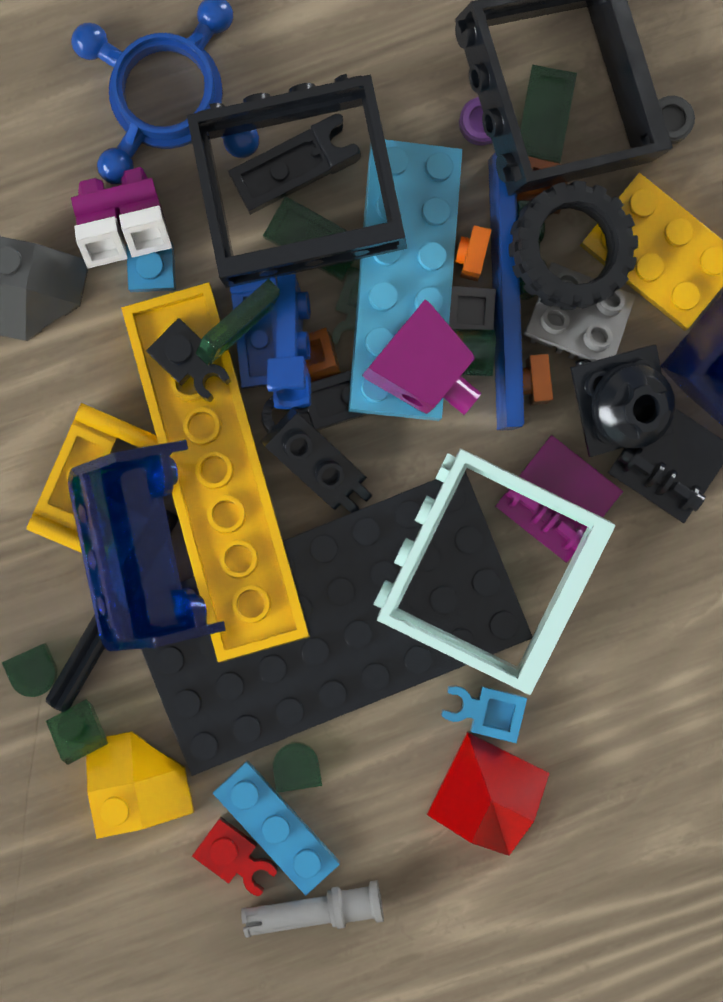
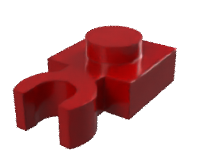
(228, 852)

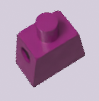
(425, 364)

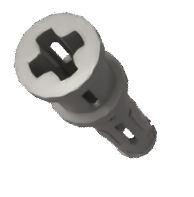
(335, 908)

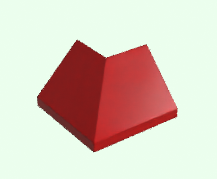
(489, 795)

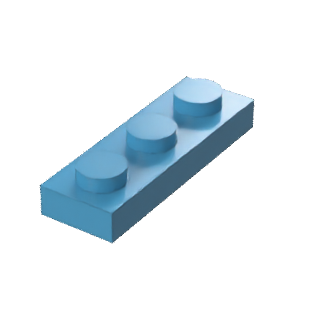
(276, 827)

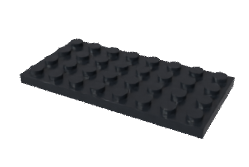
(350, 655)

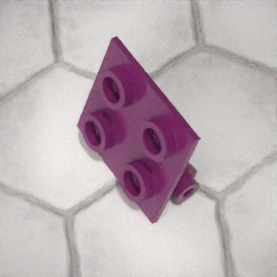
(567, 476)

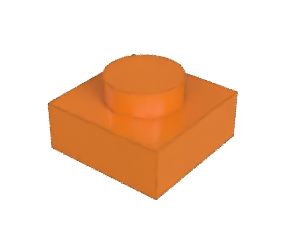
(472, 252)

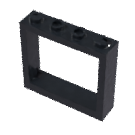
(625, 69)
(264, 111)

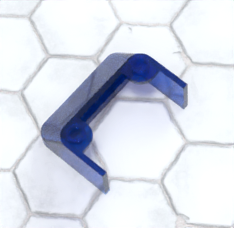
(131, 550)

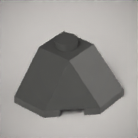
(36, 287)

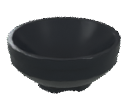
(615, 400)

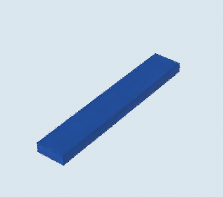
(507, 306)

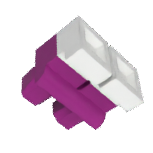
(119, 210)

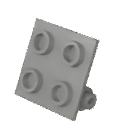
(583, 332)

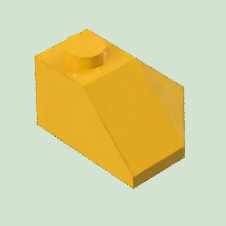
(134, 786)

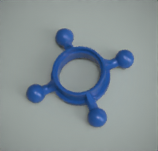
(91, 42)

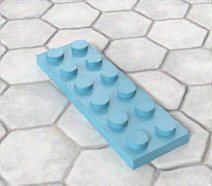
(399, 281)

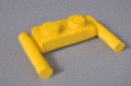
(89, 438)

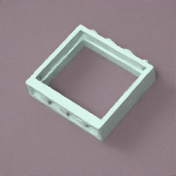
(560, 607)

